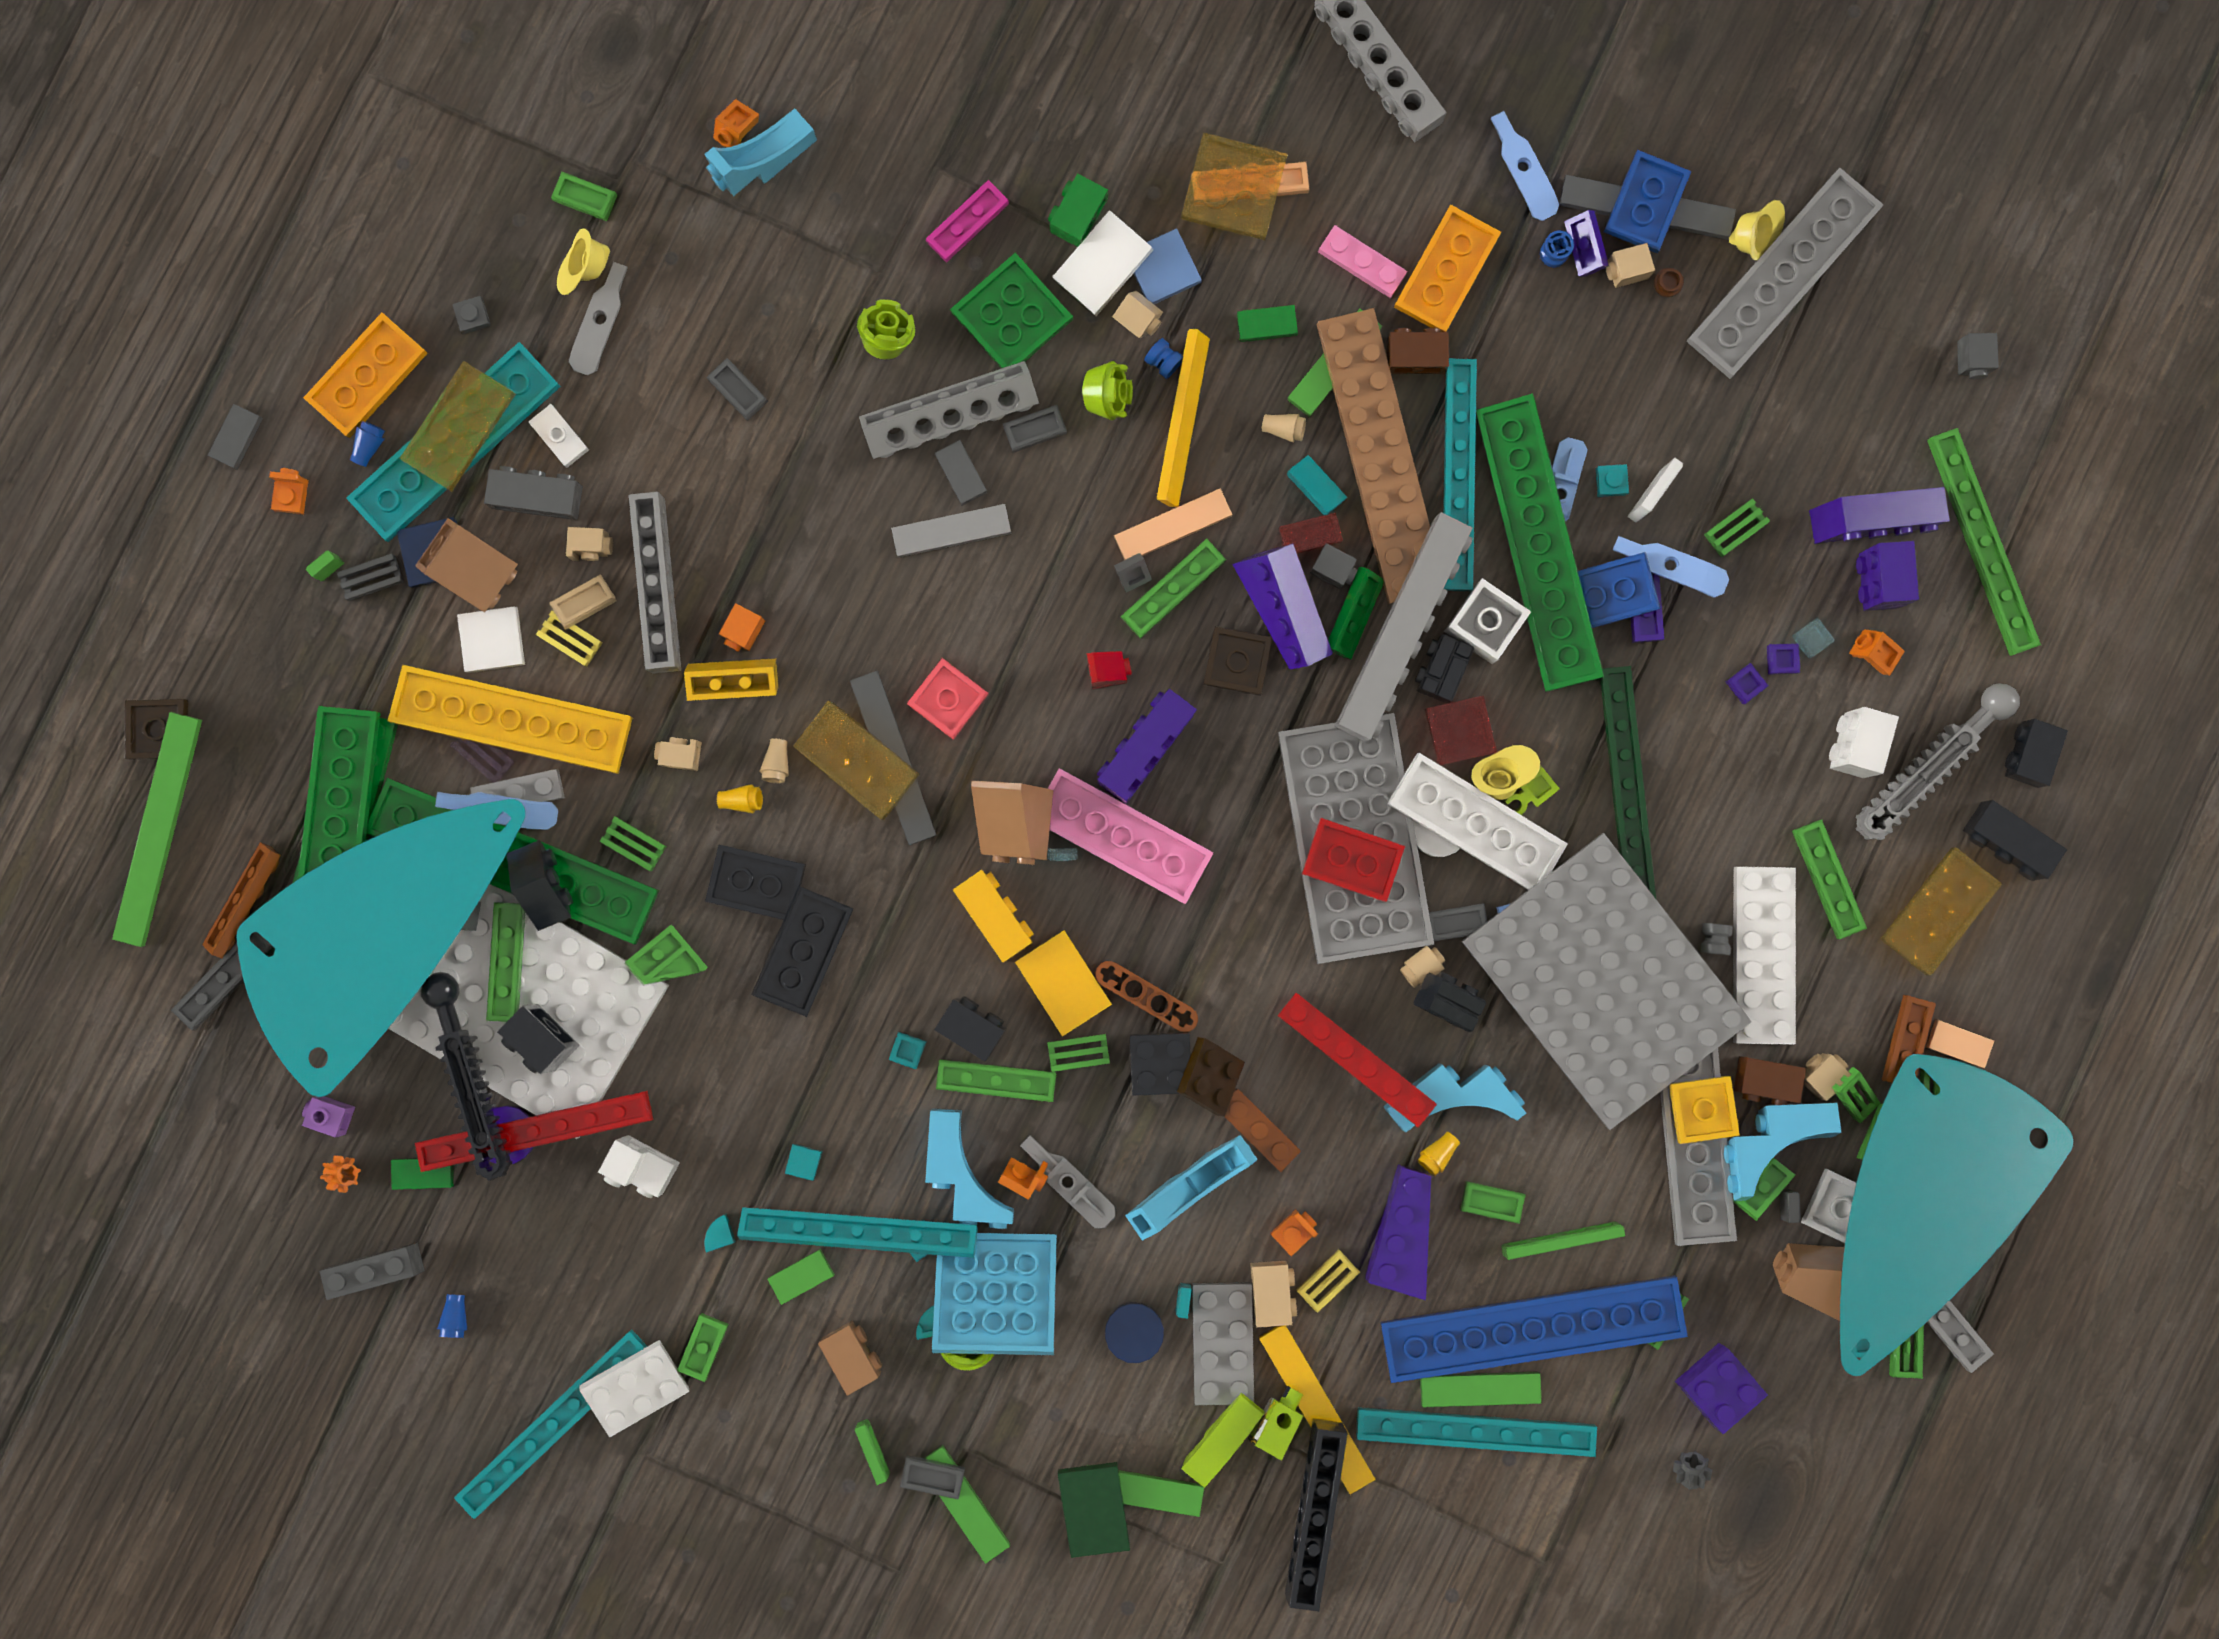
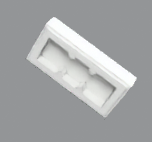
(558, 435)

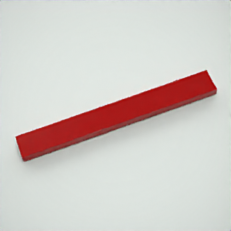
(541, 1129)

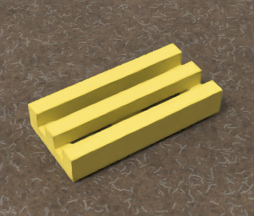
(548, 625)
(1319, 1273)

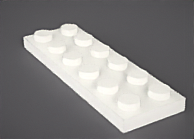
(1476, 822)
(1765, 953)

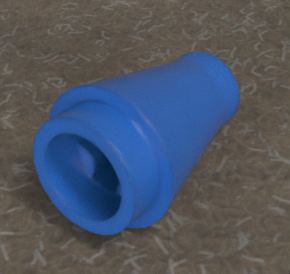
(366, 442)
(453, 1317)

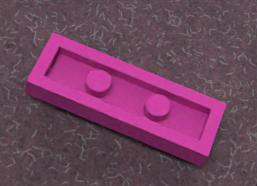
(967, 221)

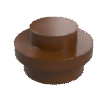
(1668, 282)

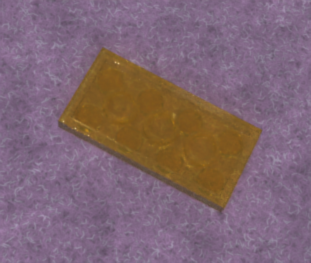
(457, 426)
(856, 760)
(1941, 911)

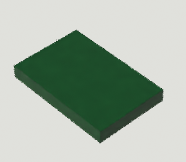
(1094, 1509)

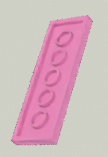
(1126, 837)

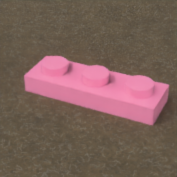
(1362, 261)

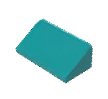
(1316, 485)

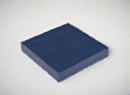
(413, 544)

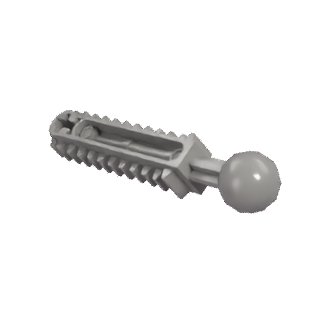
(1997, 703)

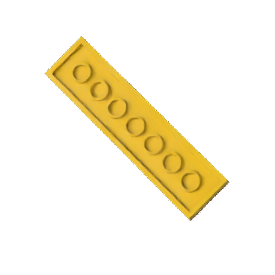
(510, 719)

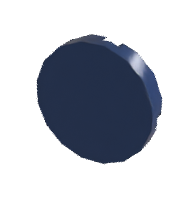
(1134, 1332)

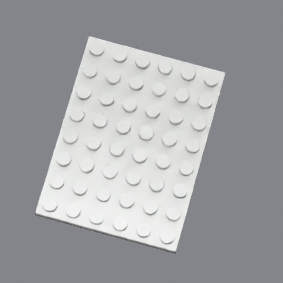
(569, 978)

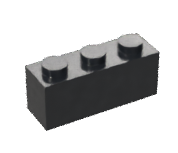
(2014, 841)

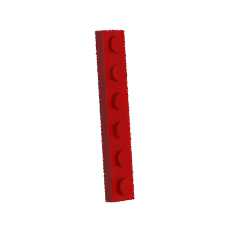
(1357, 1060)

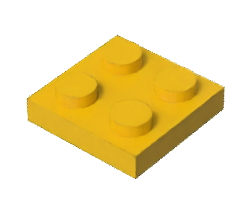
(1704, 1109)

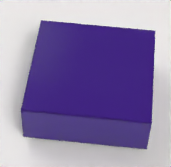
(1783, 659)
(1746, 683)

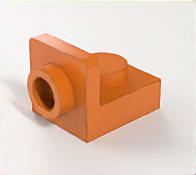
(734, 124)
(288, 491)
(1877, 650)
(1022, 1178)
(1295, 1231)

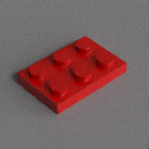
(1353, 860)

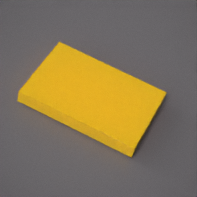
(1063, 983)

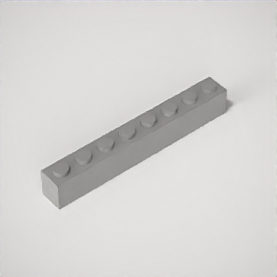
(1404, 626)

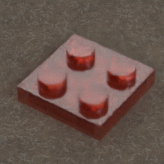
(1460, 730)

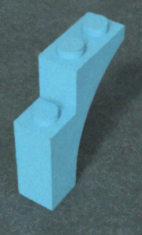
(761, 156)
(1481, 1089)
(1779, 1128)
(949, 1166)
(1190, 1186)

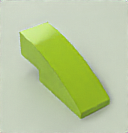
(1222, 1440)

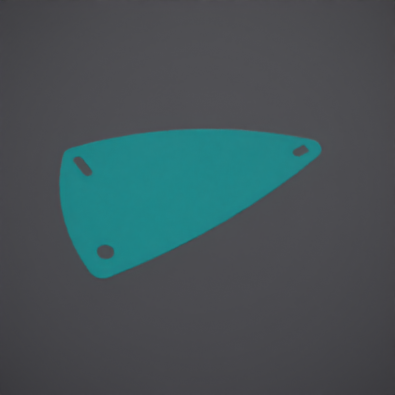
(367, 935)
(1937, 1197)

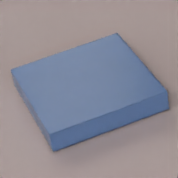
(1166, 269)

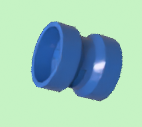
(1554, 255)
(1164, 358)

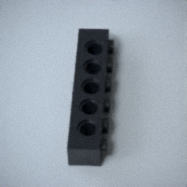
(1316, 1514)

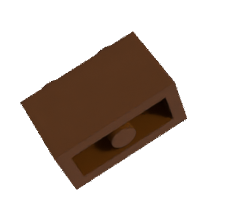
(1418, 351)
(1770, 1080)

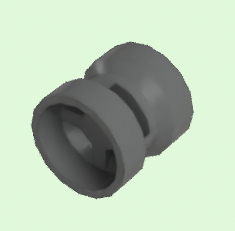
(1716, 939)

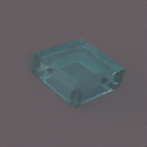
(1813, 638)
(1063, 854)

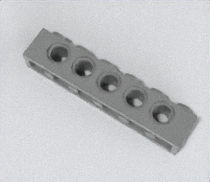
(1395, 66)
(934, 405)
(654, 582)

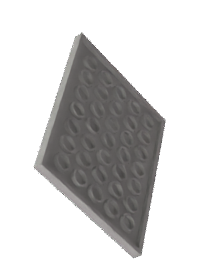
(1606, 981)

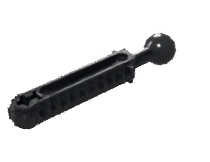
(441, 993)

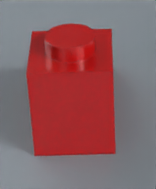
(1108, 669)

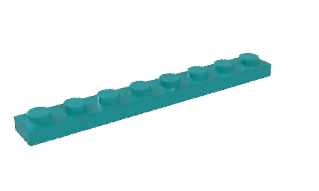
(1460, 459)
(858, 1232)
(1476, 1432)
(540, 1434)

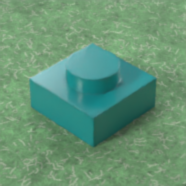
(1612, 480)

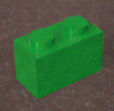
(1078, 210)

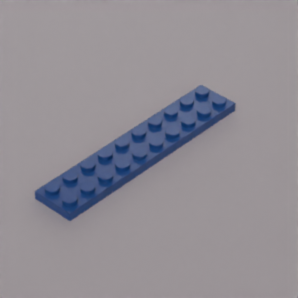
(1533, 1329)

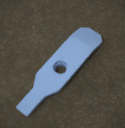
(1533, 182)
(1567, 470)
(1688, 571)
(538, 814)

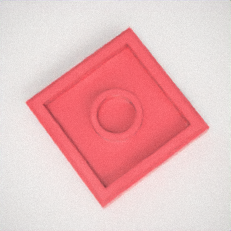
(947, 698)

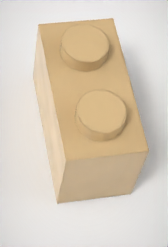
(1272, 1293)

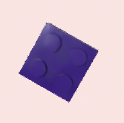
(1888, 576)
(1721, 1388)

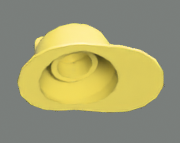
(1759, 229)
(582, 263)
(1506, 771)

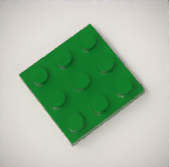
(1011, 313)

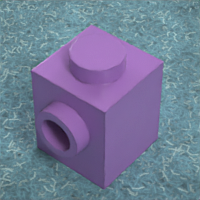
(327, 1116)

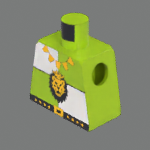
(1275, 1436)

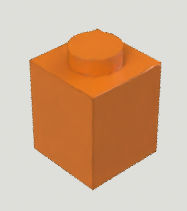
(741, 628)

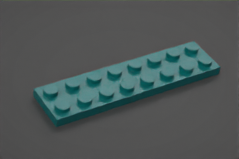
(400, 492)

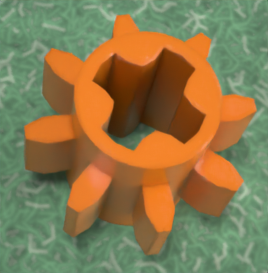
(340, 1173)

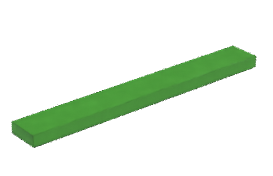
(1983, 542)
(157, 829)

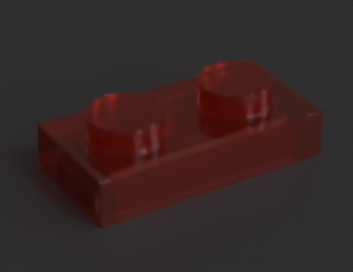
(1312, 533)

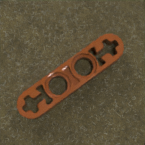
(1148, 993)

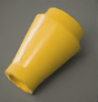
(741, 799)
(1438, 1154)

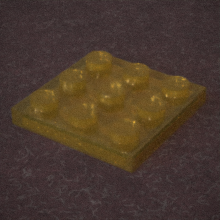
(1234, 186)

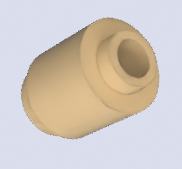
(1421, 964)

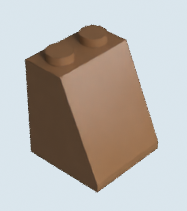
(467, 566)
(1012, 820)
(1812, 1275)

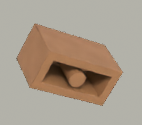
(850, 1357)

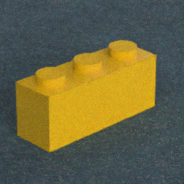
(731, 679)
(994, 915)

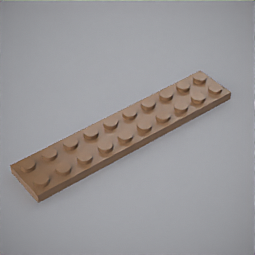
(1376, 443)

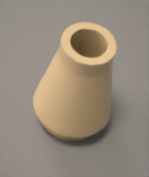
(1286, 426)
(775, 764)

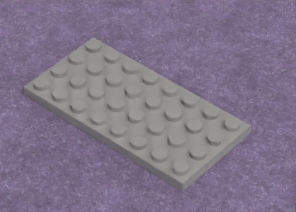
(1350, 784)

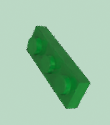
(1355, 612)

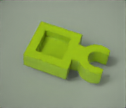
(1536, 791)

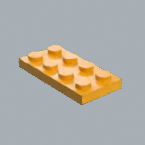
(1447, 269)
(365, 375)

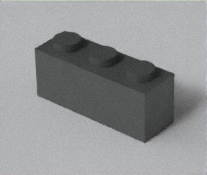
(533, 493)
(372, 1271)

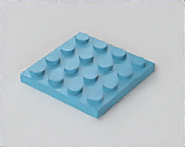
(998, 1298)

